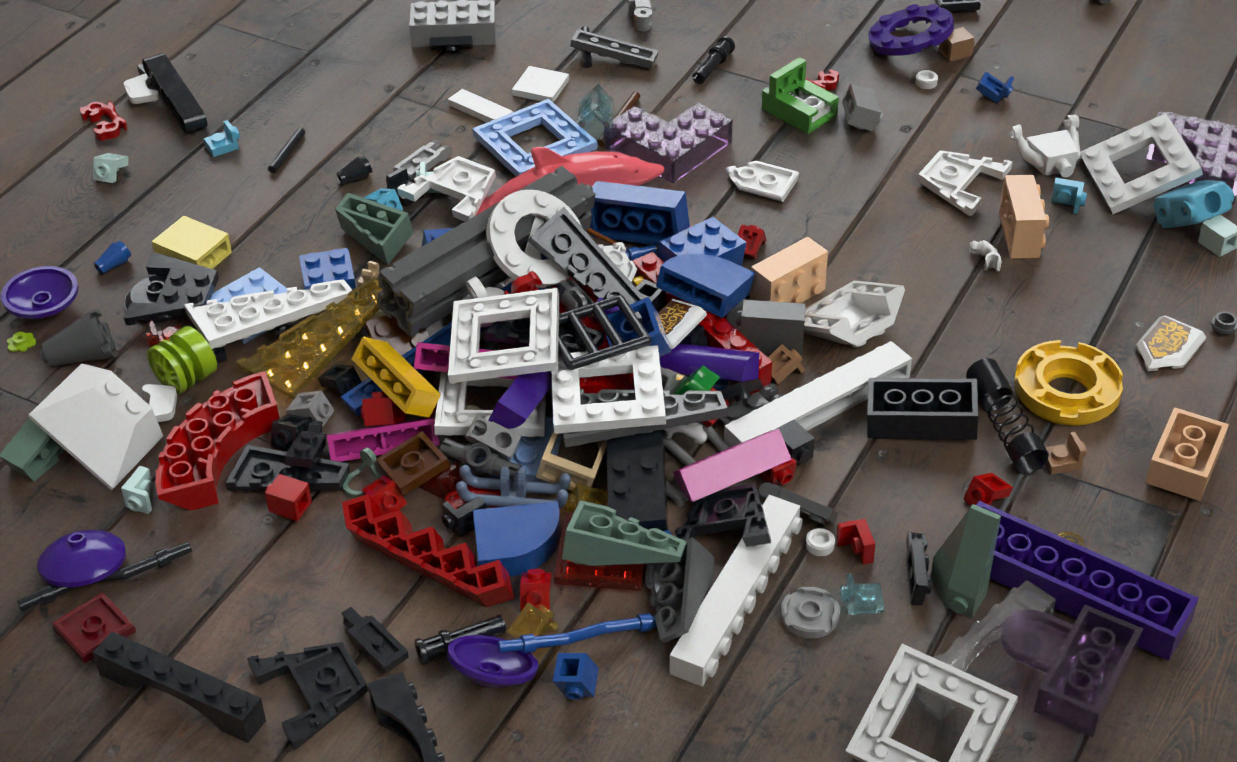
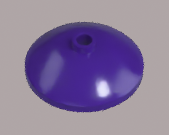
(39, 292)
(81, 558)
(481, 663)

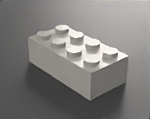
(453, 20)

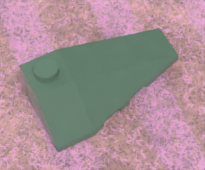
(602, 538)

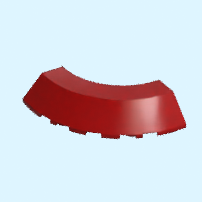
(210, 437)

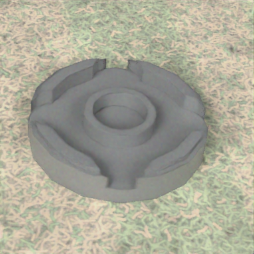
(810, 612)

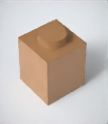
(957, 45)

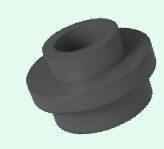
(1224, 323)

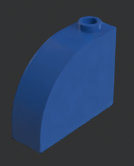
(706, 281)
(517, 535)

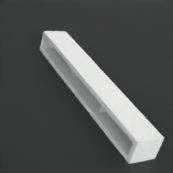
(823, 396)
(733, 596)

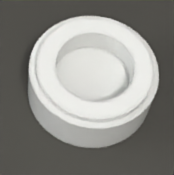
(926, 79)
(820, 542)

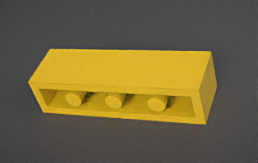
(396, 377)

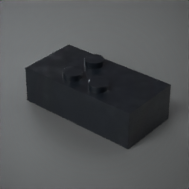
(922, 408)
(638, 479)

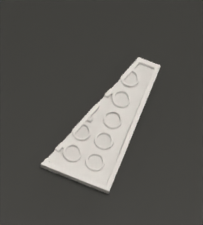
(261, 311)

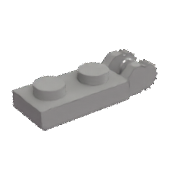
(430, 154)

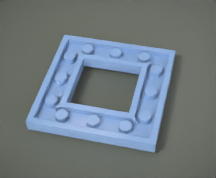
(497, 133)

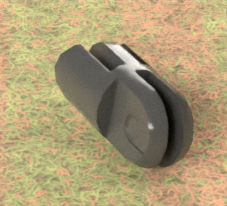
(572, 296)

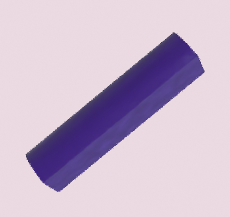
(726, 363)
(521, 399)

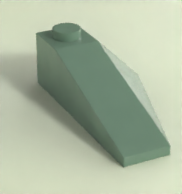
(965, 561)

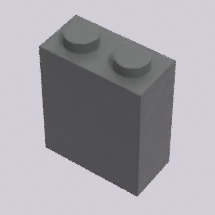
(772, 324)

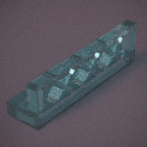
(598, 104)

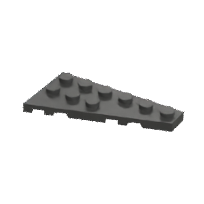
(679, 410)

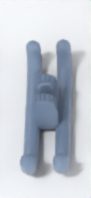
(511, 492)

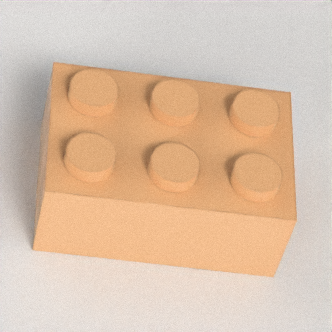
(1023, 216)
(791, 273)
(1186, 454)

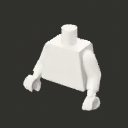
(1052, 151)

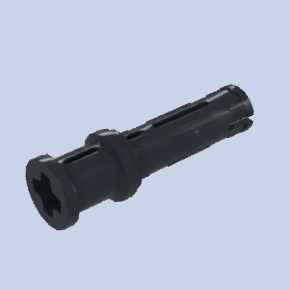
(717, 55)
(438, 644)

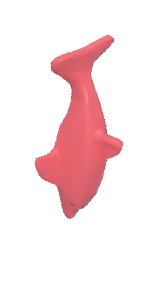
(586, 167)

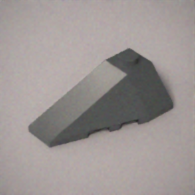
(679, 589)

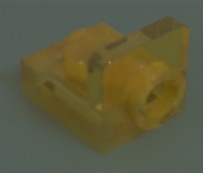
(586, 494)
(533, 621)

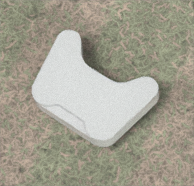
(138, 92)
(162, 400)

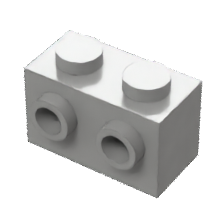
(862, 107)

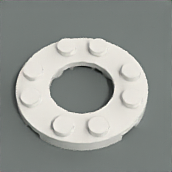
(502, 237)

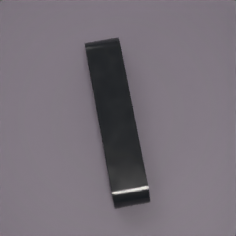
(174, 93)

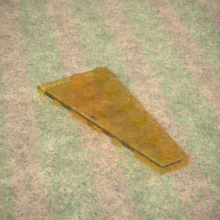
(314, 341)

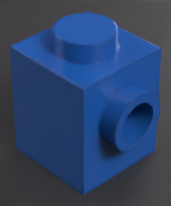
(575, 675)

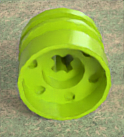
(182, 359)

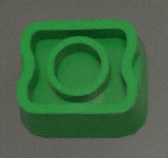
(700, 380)

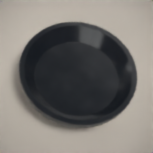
(147, 292)

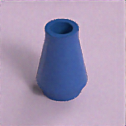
(113, 257)

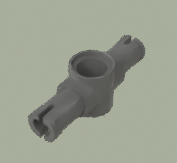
(470, 453)

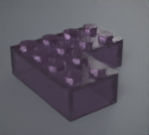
(674, 145)
(1211, 145)

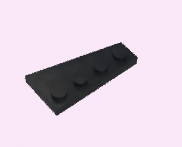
(518, 333)
(261, 466)

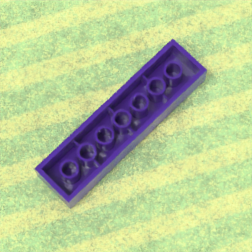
(1088, 578)

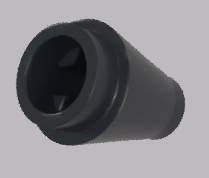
(355, 170)

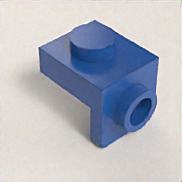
(993, 88)

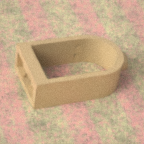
(553, 467)

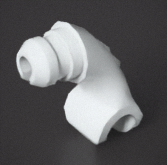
(992, 259)
(692, 430)

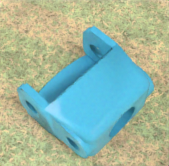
(1200, 199)

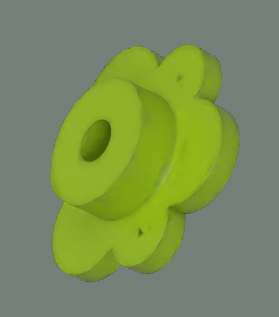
(21, 341)

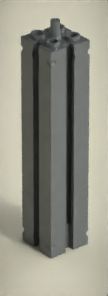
(430, 279)

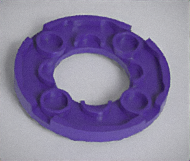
(887, 44)

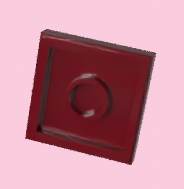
(90, 624)

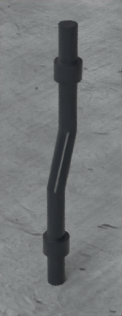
(160, 558)

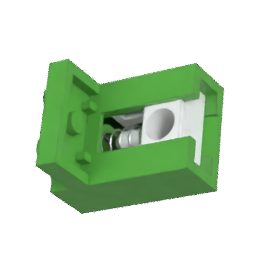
(797, 99)

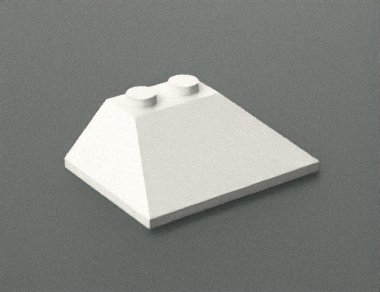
(854, 312)
(99, 422)

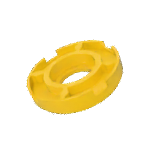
(1083, 363)

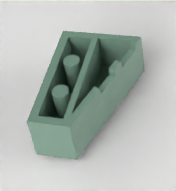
(374, 225)
(31, 451)

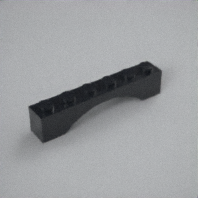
(223, 704)
(396, 710)

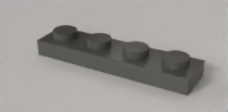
(614, 48)

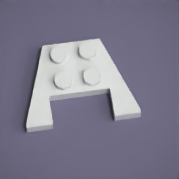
(952, 172)
(456, 178)

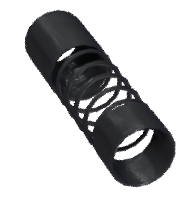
(994, 394)

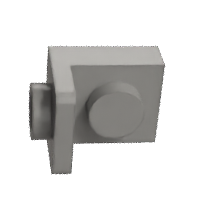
(311, 405)

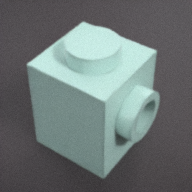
(1218, 235)

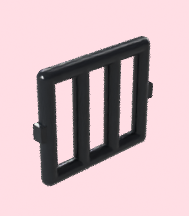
(619, 346)

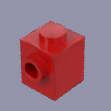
(380, 410)
(288, 497)

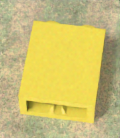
(193, 243)

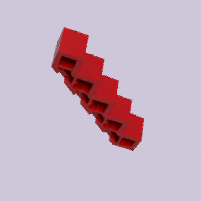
(426, 552)

